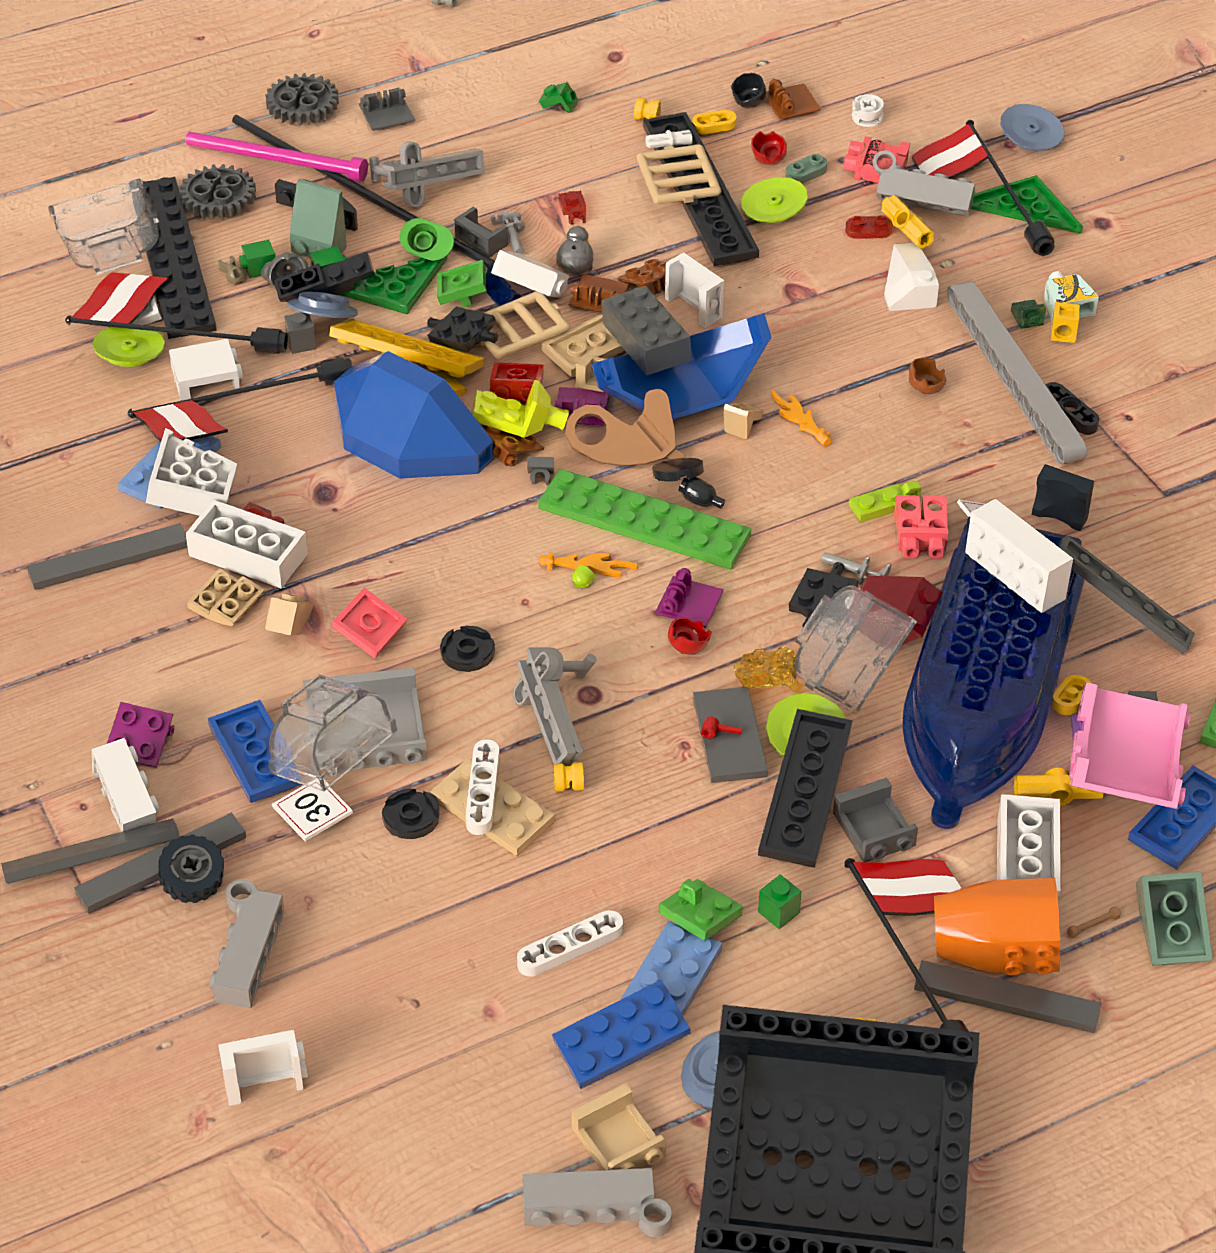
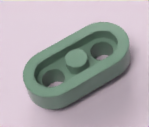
(807, 168)

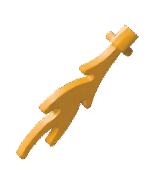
(795, 414)
(595, 562)

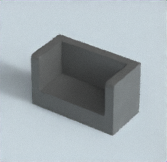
(477, 236)

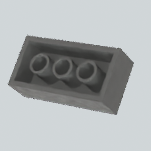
(646, 330)

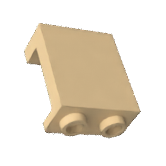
(617, 1132)

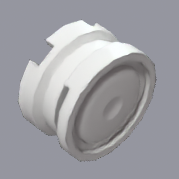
(868, 110)

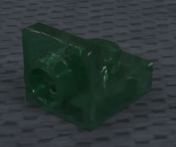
(1028, 313)

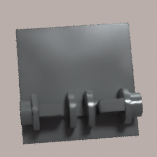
(386, 111)

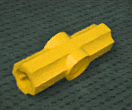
(907, 221)
(1052, 785)

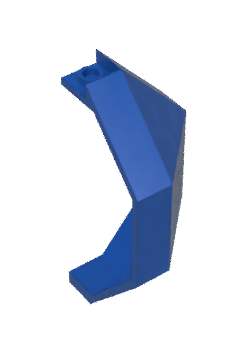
(712, 378)
(408, 420)

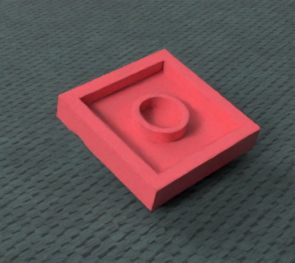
(369, 622)

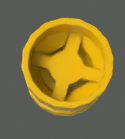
(648, 110)
(568, 777)

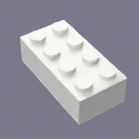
(247, 543)
(1018, 555)
(1028, 838)

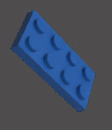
(245, 743)
(1178, 832)
(621, 1034)

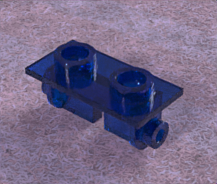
(499, 289)

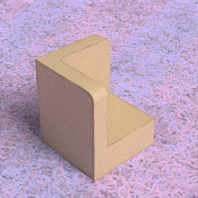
(585, 375)

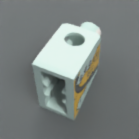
(1070, 290)

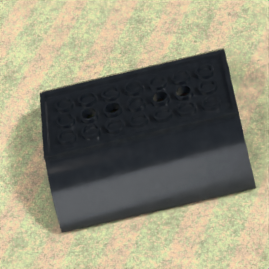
(845, 1099)

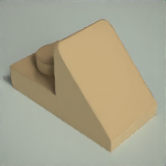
(739, 418)

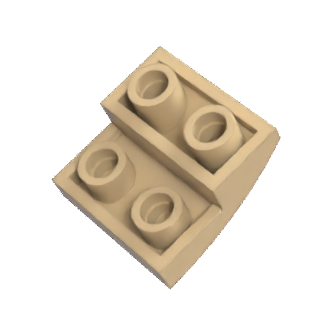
(224, 598)

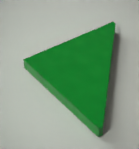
(1036, 200)
(397, 286)

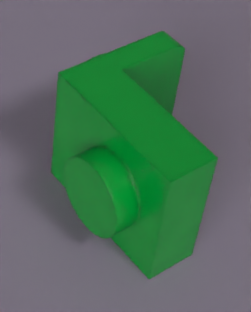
(558, 94)

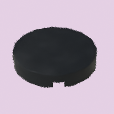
(675, 468)
(467, 648)
(410, 814)

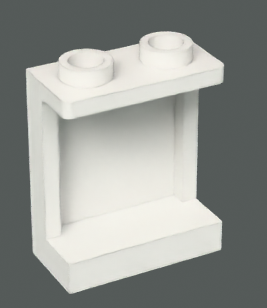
(696, 286)
(204, 365)
(261, 1061)

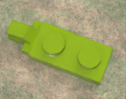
(882, 501)

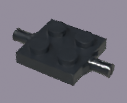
(462, 329)
(816, 585)

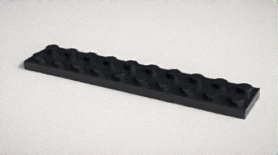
(713, 217)
(184, 297)

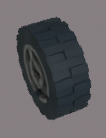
(184, 882)

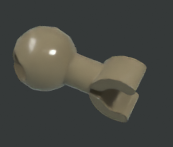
(234, 273)

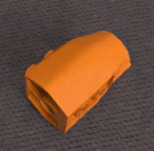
(1001, 926)

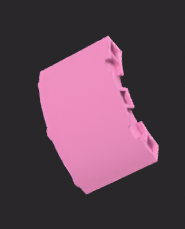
(1129, 747)

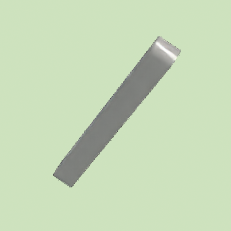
(1017, 373)

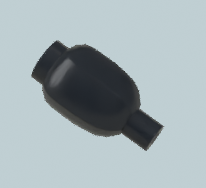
(700, 493)

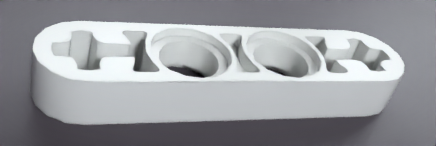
(482, 786)
(572, 946)

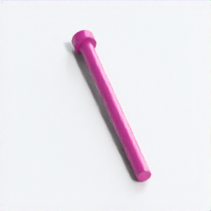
(355, 169)

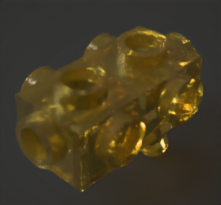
(768, 669)

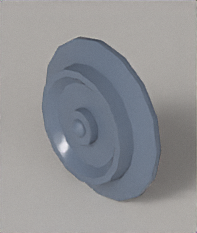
(1032, 127)
(323, 305)
(700, 1070)

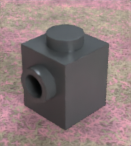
(300, 332)

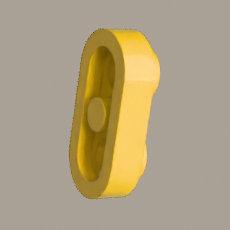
(714, 122)
(1068, 695)

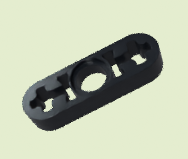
(1083, 418)

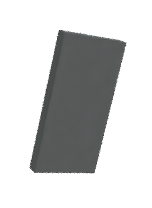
(730, 754)

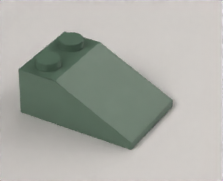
(317, 219)
(1174, 918)

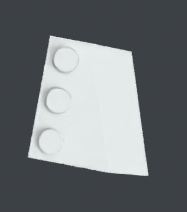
(189, 477)

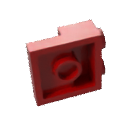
(514, 379)

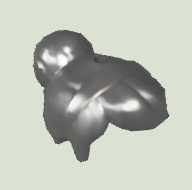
(575, 252)
(278, 267)

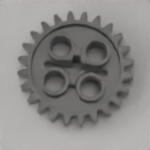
(302, 99)
(217, 191)

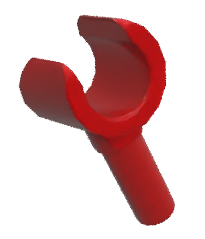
(712, 725)

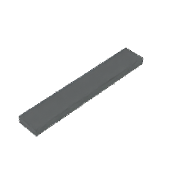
(107, 556)
(1127, 596)
(90, 851)
(144, 869)
(1009, 996)

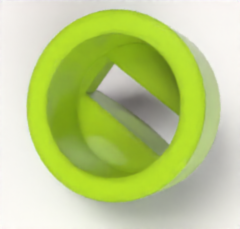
(582, 576)

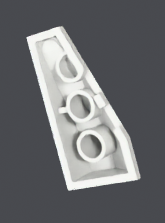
(910, 280)

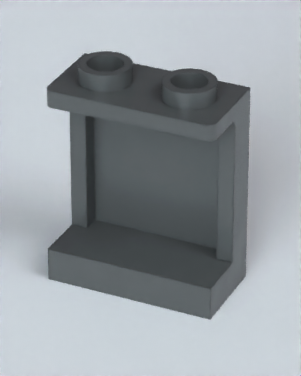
(873, 821)

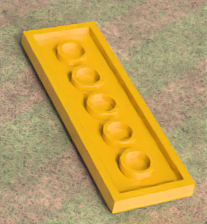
(407, 347)

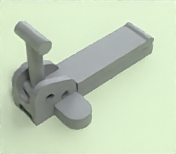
(414, 172)
(540, 688)

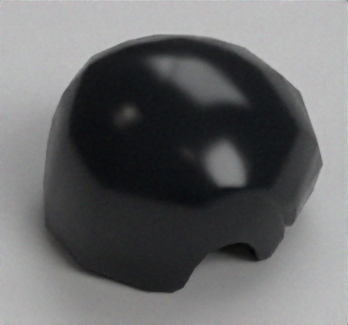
(748, 90)

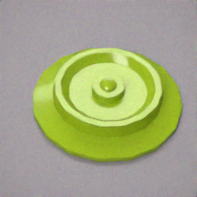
(774, 199)
(128, 346)
(783, 714)

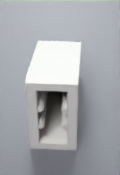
(530, 273)

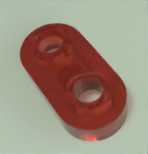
(868, 227)

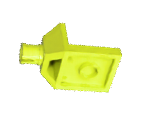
(517, 418)

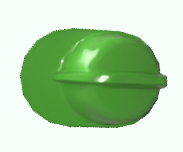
(426, 239)

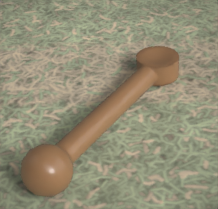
(1114, 913)

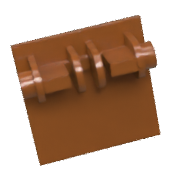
(790, 100)
(650, 275)
(593, 289)
(508, 445)

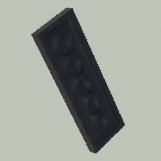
(805, 788)

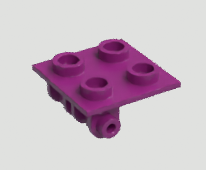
(574, 398)
(689, 599)
(142, 729)

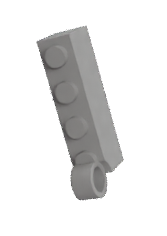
(924, 190)
(248, 943)
(594, 1197)

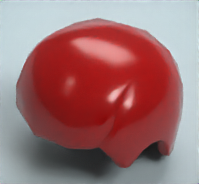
(768, 148)
(688, 636)

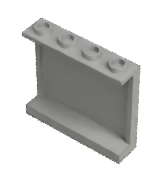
(401, 698)

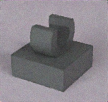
(542, 466)

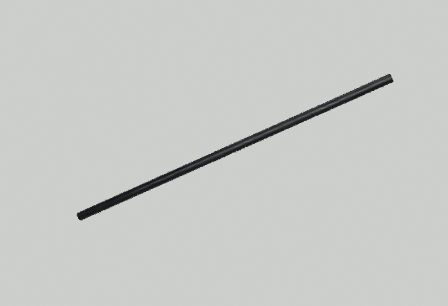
(357, 188)

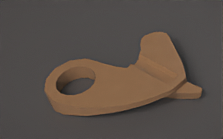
(625, 444)

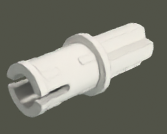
(669, 139)

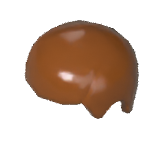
(925, 376)

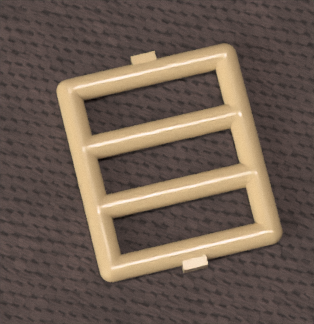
(670, 152)
(540, 334)

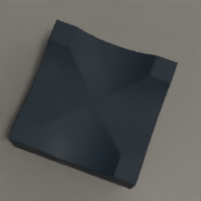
(1063, 496)

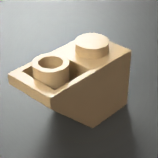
(288, 613)

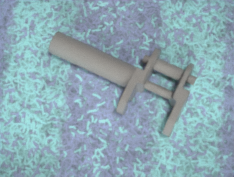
(514, 225)
(860, 569)

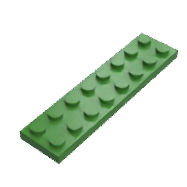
(645, 518)

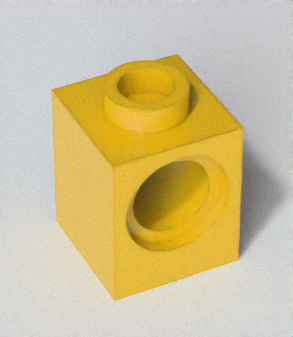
(1065, 322)

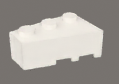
(124, 785)

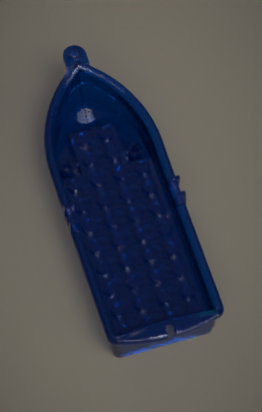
(982, 684)

